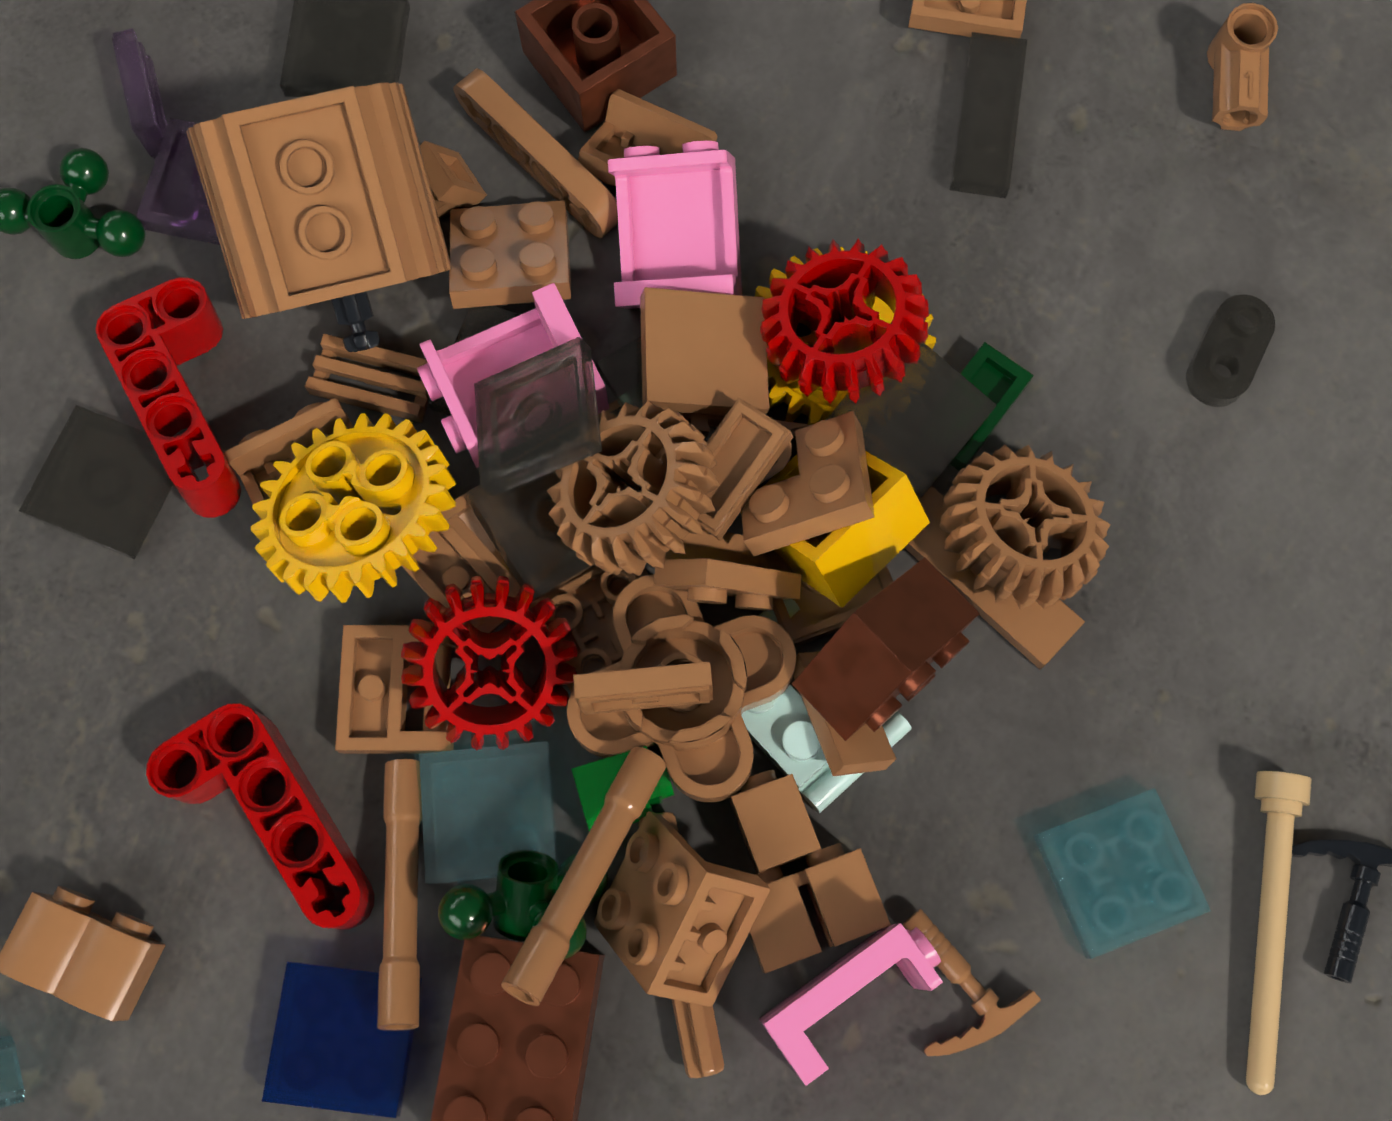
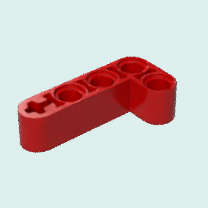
(145, 345)
(275, 824)

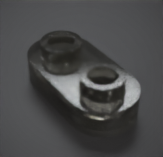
(1233, 346)

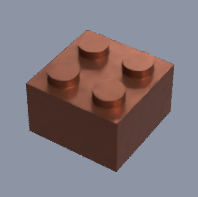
(594, 49)
(887, 650)

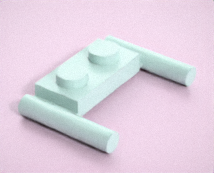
(790, 742)

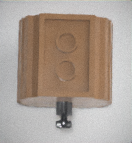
(321, 202)

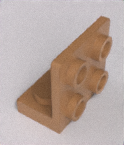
(677, 915)

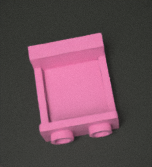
(677, 221)
(459, 366)
(840, 981)

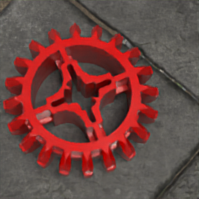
(862, 346)
(524, 701)

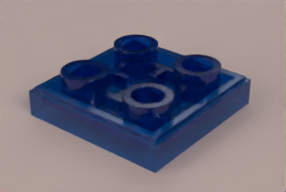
(330, 1046)

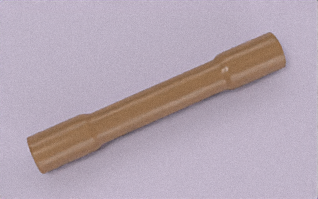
(550, 938)
(399, 966)

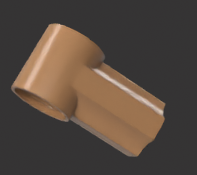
(1241, 67)

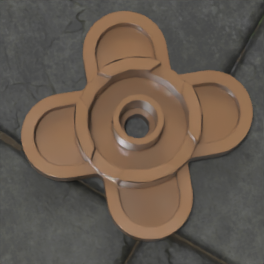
(700, 743)

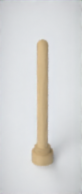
(1282, 800)

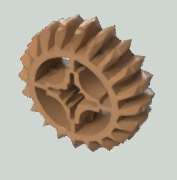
(628, 527)
(1008, 538)

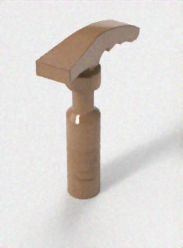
(958, 971)

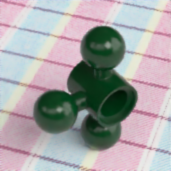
(83, 174)
(521, 897)

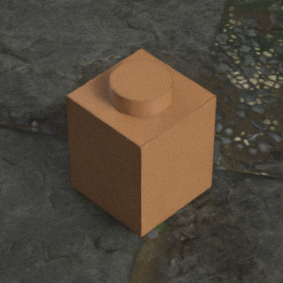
(773, 821)

